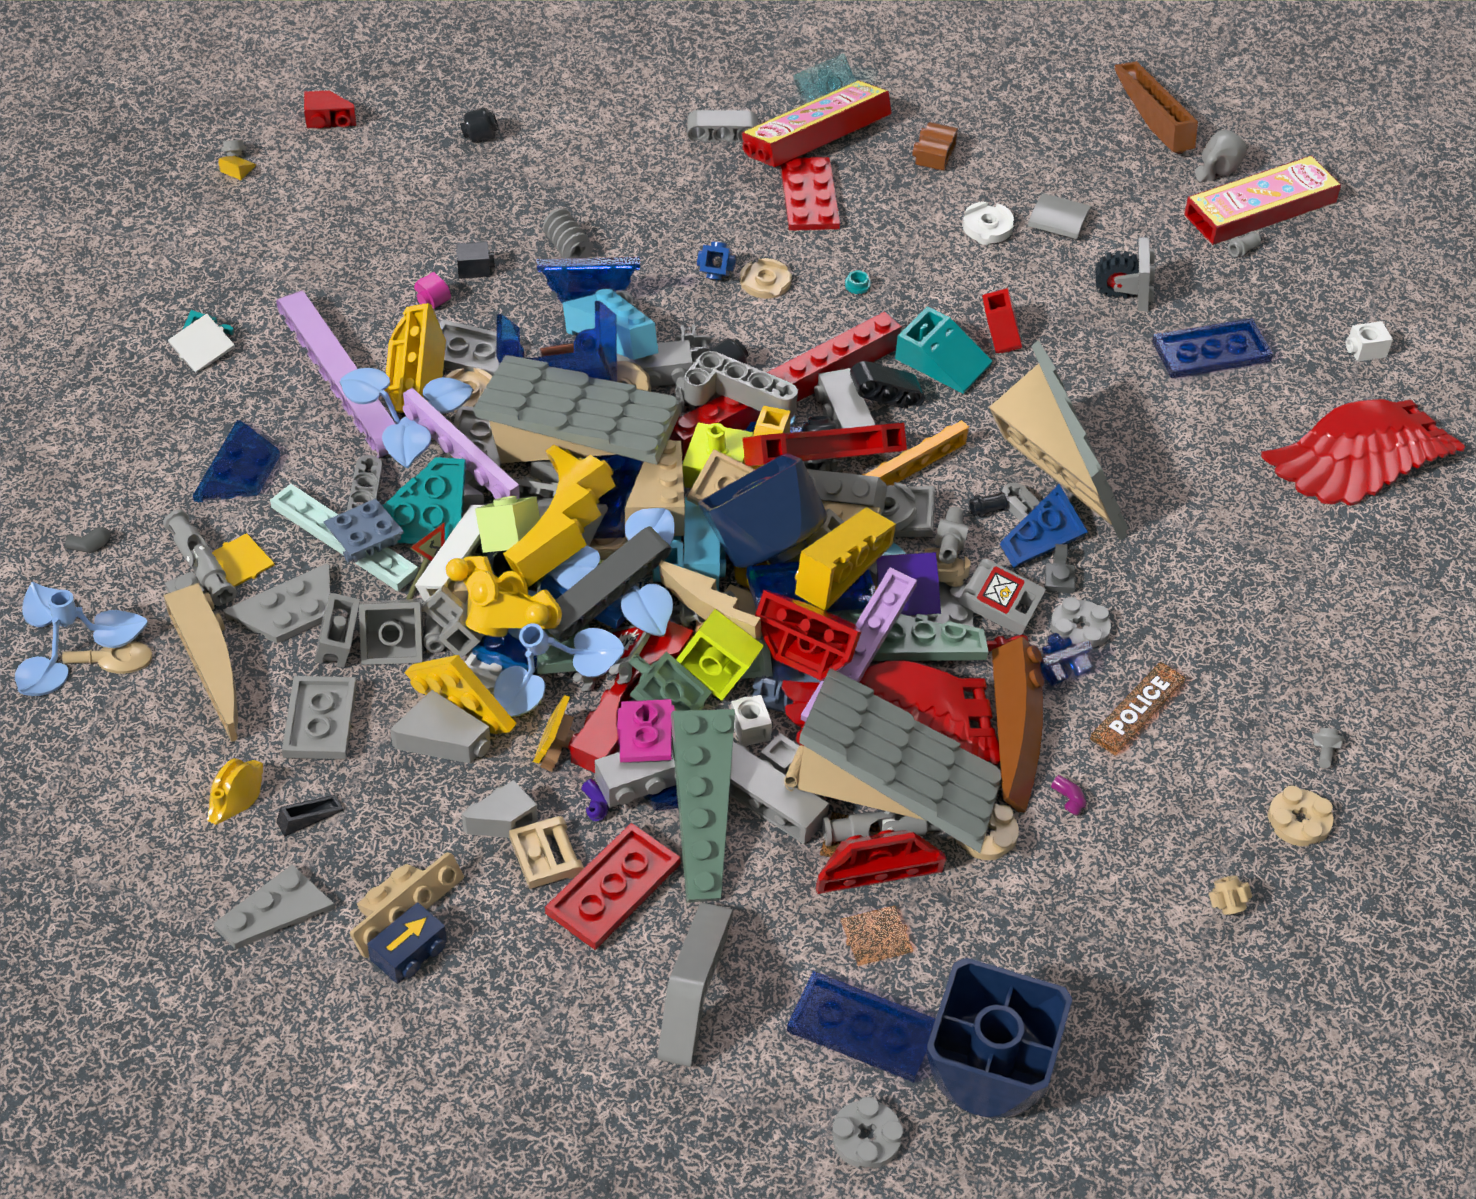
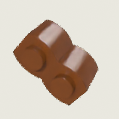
(935, 146)

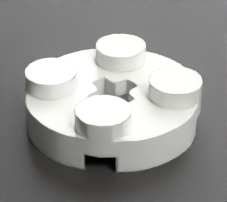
(998, 225)

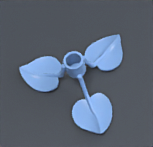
(406, 438)
(48, 605)
(644, 608)
(522, 691)

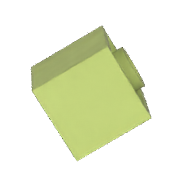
(506, 521)

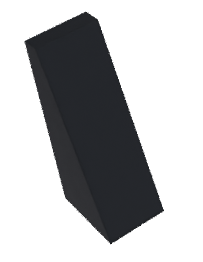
(303, 814)

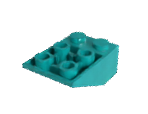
(941, 350)

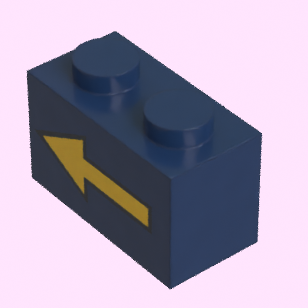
(407, 943)

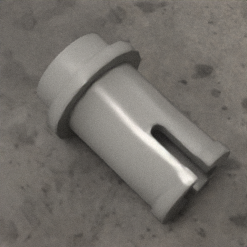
(1241, 245)
(432, 632)

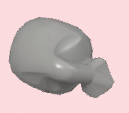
(1221, 155)

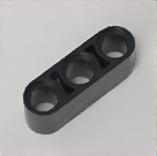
(887, 385)

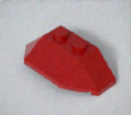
(806, 635)
(879, 860)

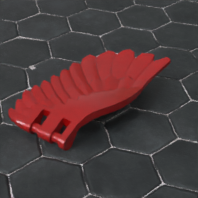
(1361, 450)
(928, 695)

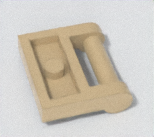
(536, 855)

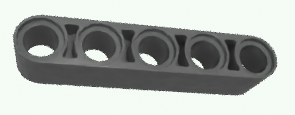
(609, 581)

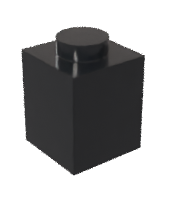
(474, 260)

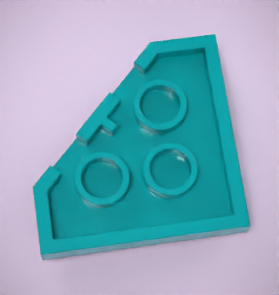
(430, 500)

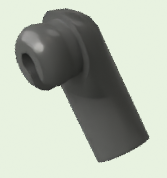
(90, 542)

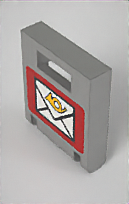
(996, 593)

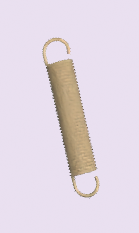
(792, 776)

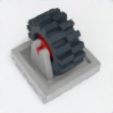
(1128, 274)

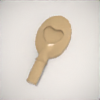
(115, 660)

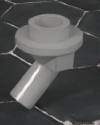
(1328, 741)

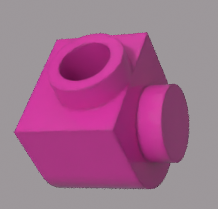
(432, 290)

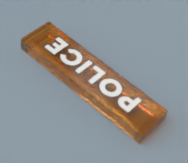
(1137, 708)

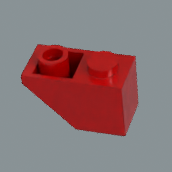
(327, 110)
(1002, 321)

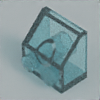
(824, 78)

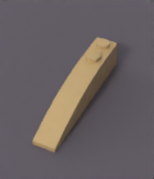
(204, 642)

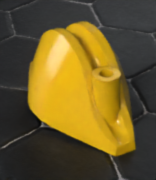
(234, 789)

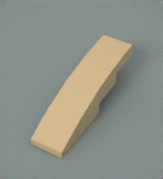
(702, 597)

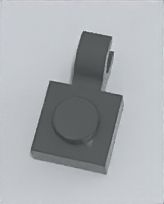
(1058, 575)

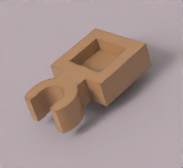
(561, 740)

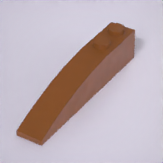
(1158, 108)
(1019, 717)

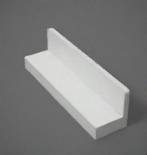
(460, 544)

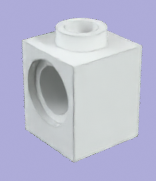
(1369, 341)
(751, 720)

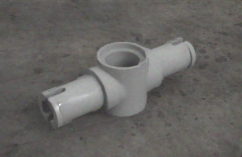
(951, 535)

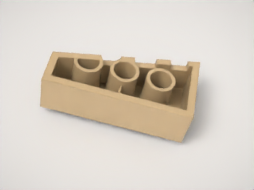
(661, 486)

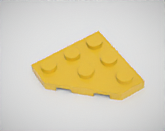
(459, 685)

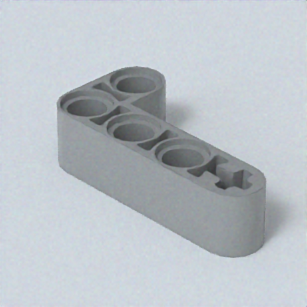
(737, 381)

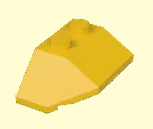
(414, 353)

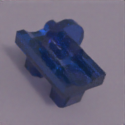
(1076, 656)

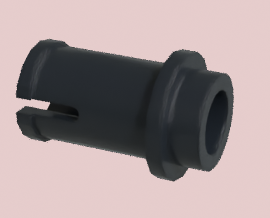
(987, 504)

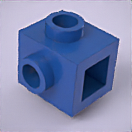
(707, 256)

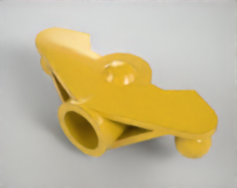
(503, 601)

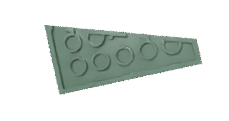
(926, 640)

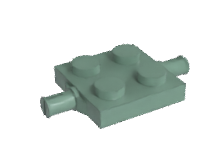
(668, 681)

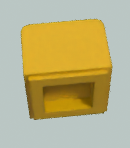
(235, 166)

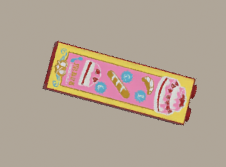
(816, 123)
(1262, 199)

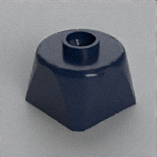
(766, 513)
(996, 1038)

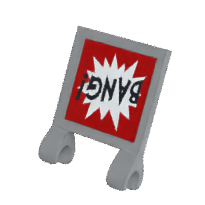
(633, 641)

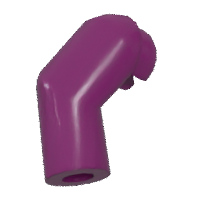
(1072, 792)

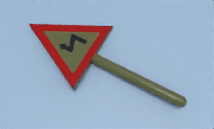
(427, 548)

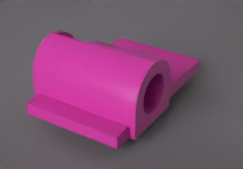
(645, 730)

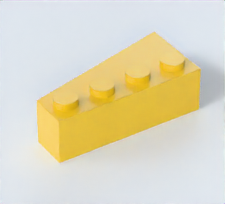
(842, 557)

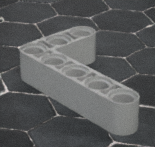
(691, 982)

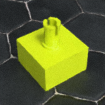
(704, 440)
(719, 654)

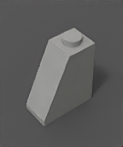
(441, 731)

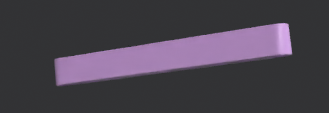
(333, 364)

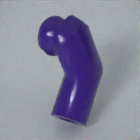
(598, 806)

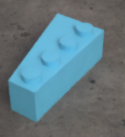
(634, 330)
(701, 546)

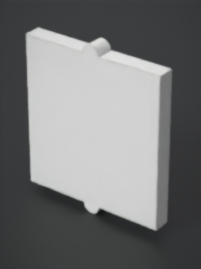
(201, 343)

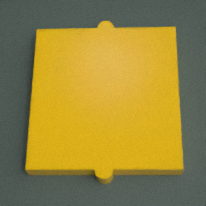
(242, 560)
(551, 729)

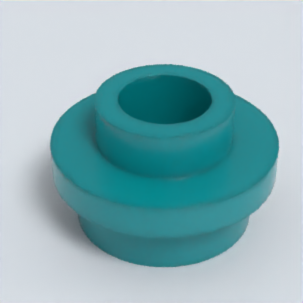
(857, 282)

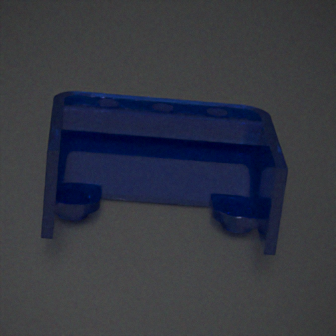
(593, 348)

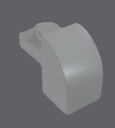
(452, 616)

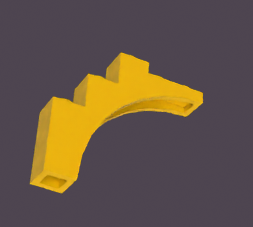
(561, 527)

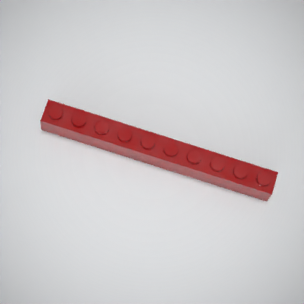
(861, 343)

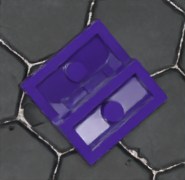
(924, 569)

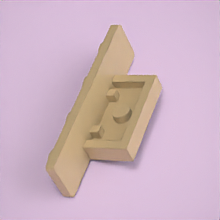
(402, 891)

